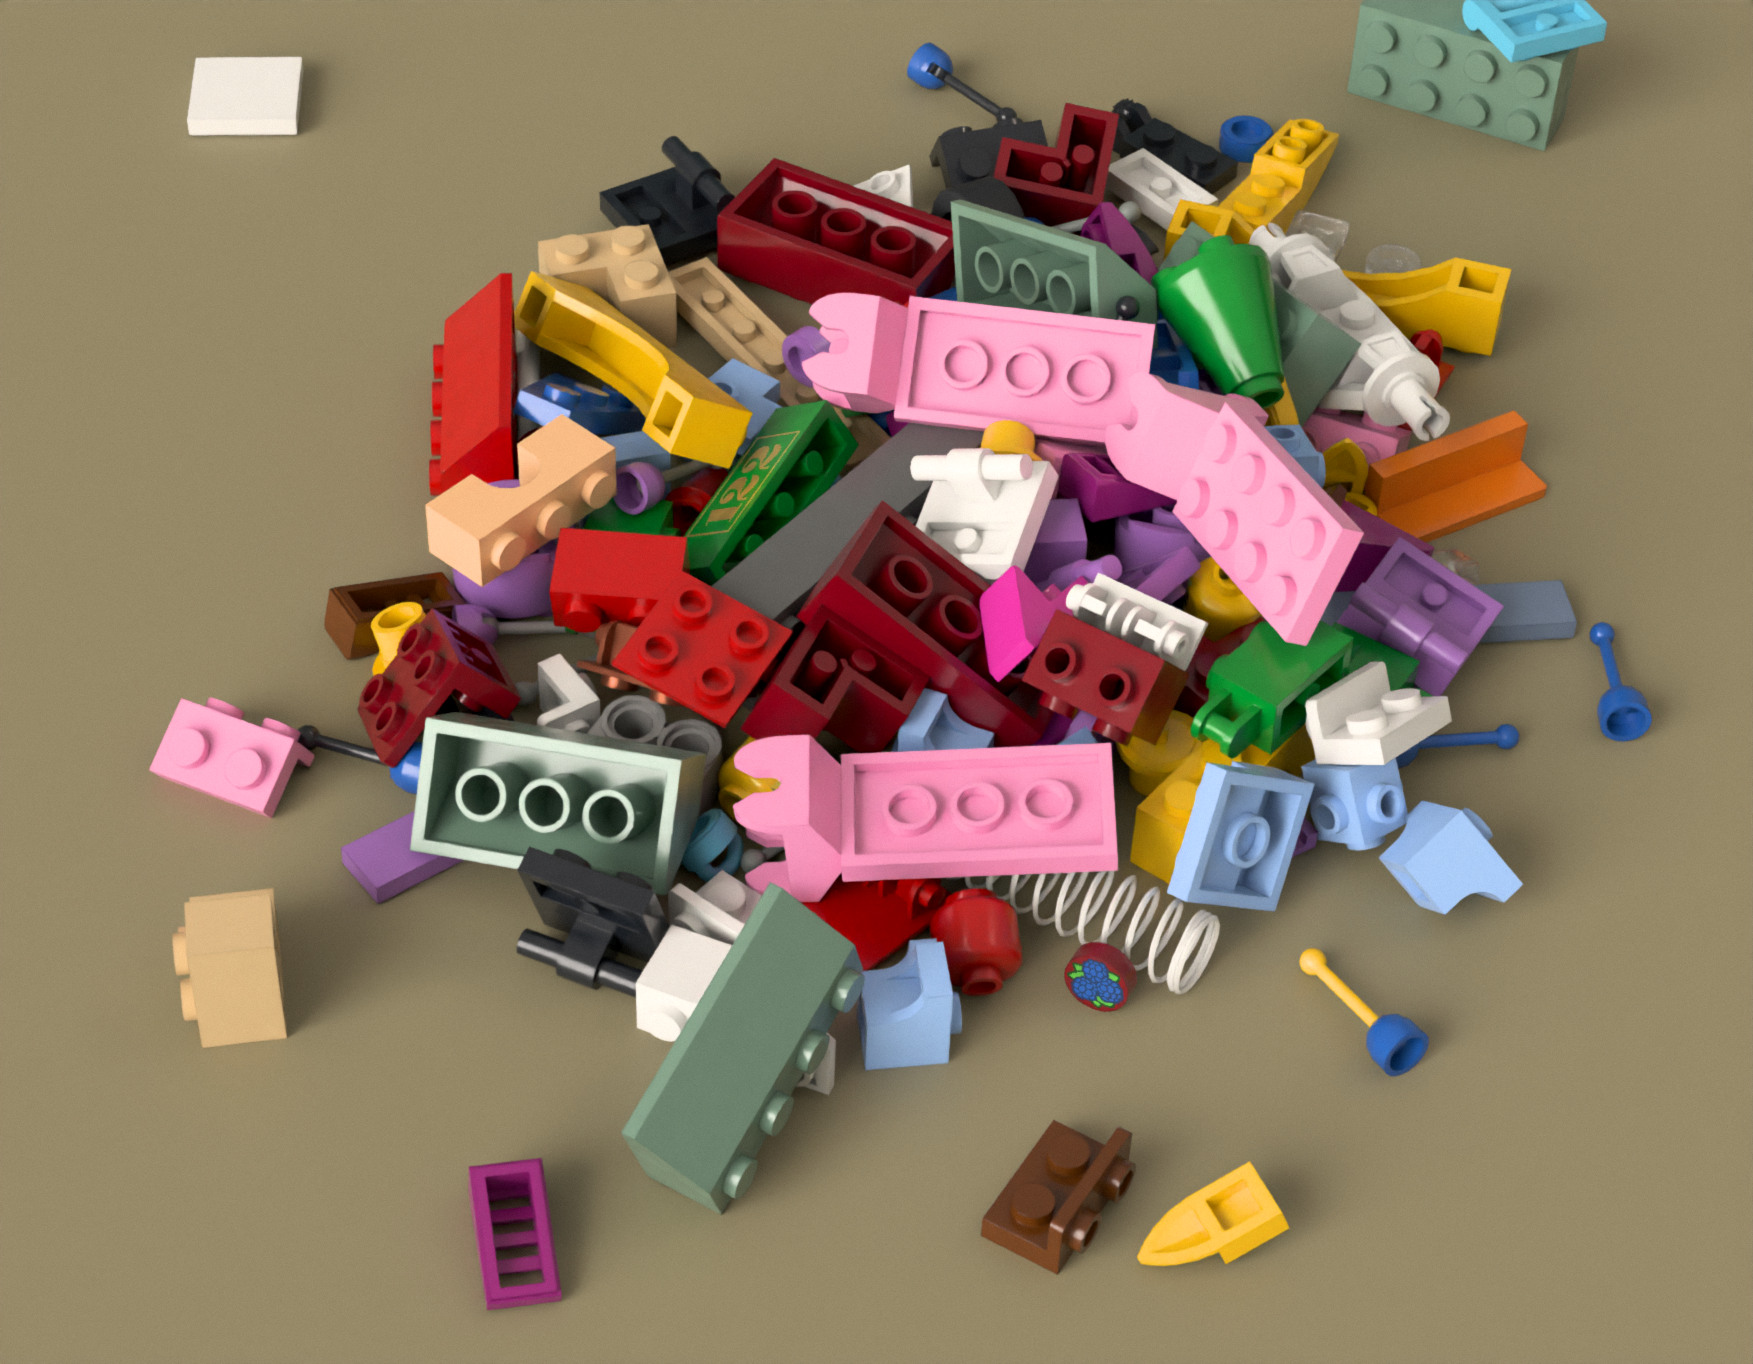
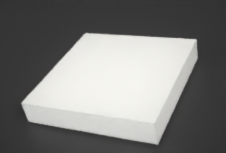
(245, 96)

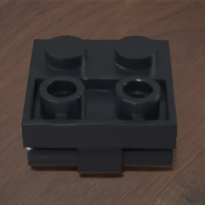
(675, 203)
(598, 914)

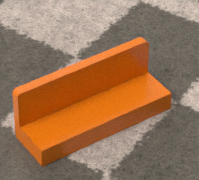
(1455, 479)

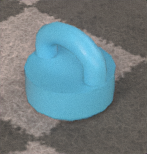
(710, 837)

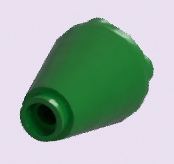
(1227, 317)

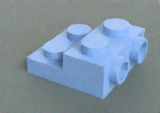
(1240, 836)

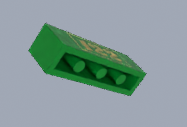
(771, 483)

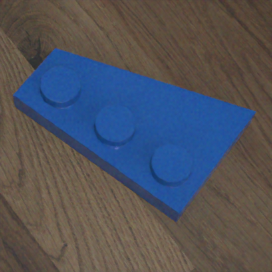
(593, 409)

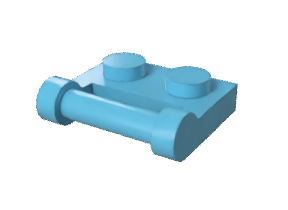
(1534, 26)

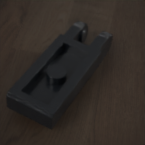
(1180, 151)

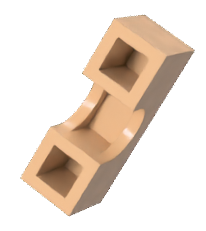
(491, 528)

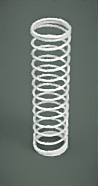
(1184, 949)

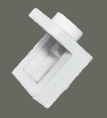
(566, 697)

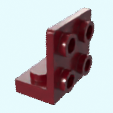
(429, 666)

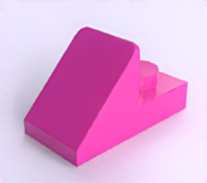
(1017, 617)

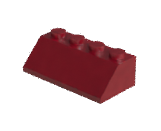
(831, 238)
(928, 611)

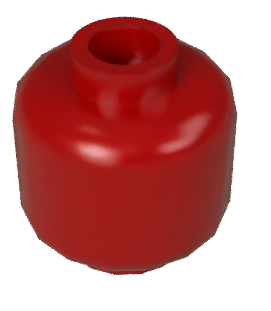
(978, 940)

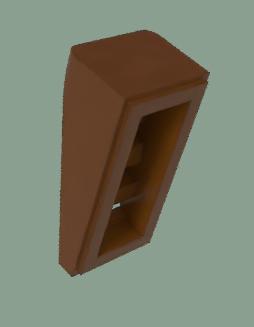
(356, 605)

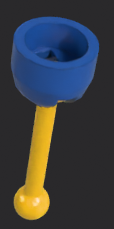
(1392, 1039)

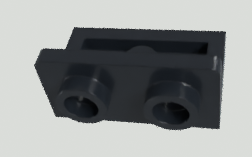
(973, 154)

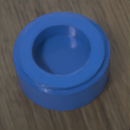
(1243, 137)

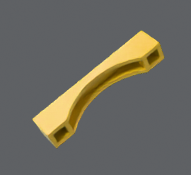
(1454, 297)
(679, 403)

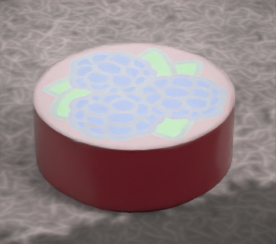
(1100, 976)

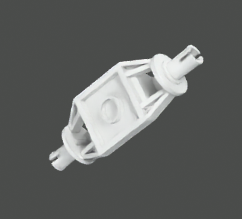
(1387, 371)

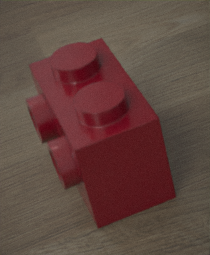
(1106, 678)

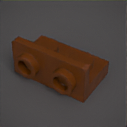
(1059, 1195)

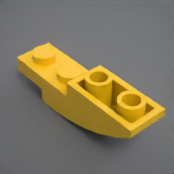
(1283, 174)

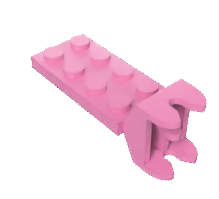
(979, 365)
(1239, 497)
(926, 813)

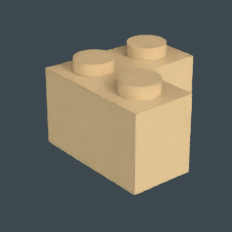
(622, 270)
(233, 967)

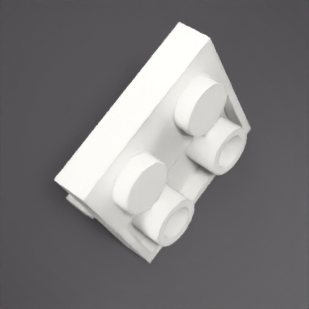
(984, 506)

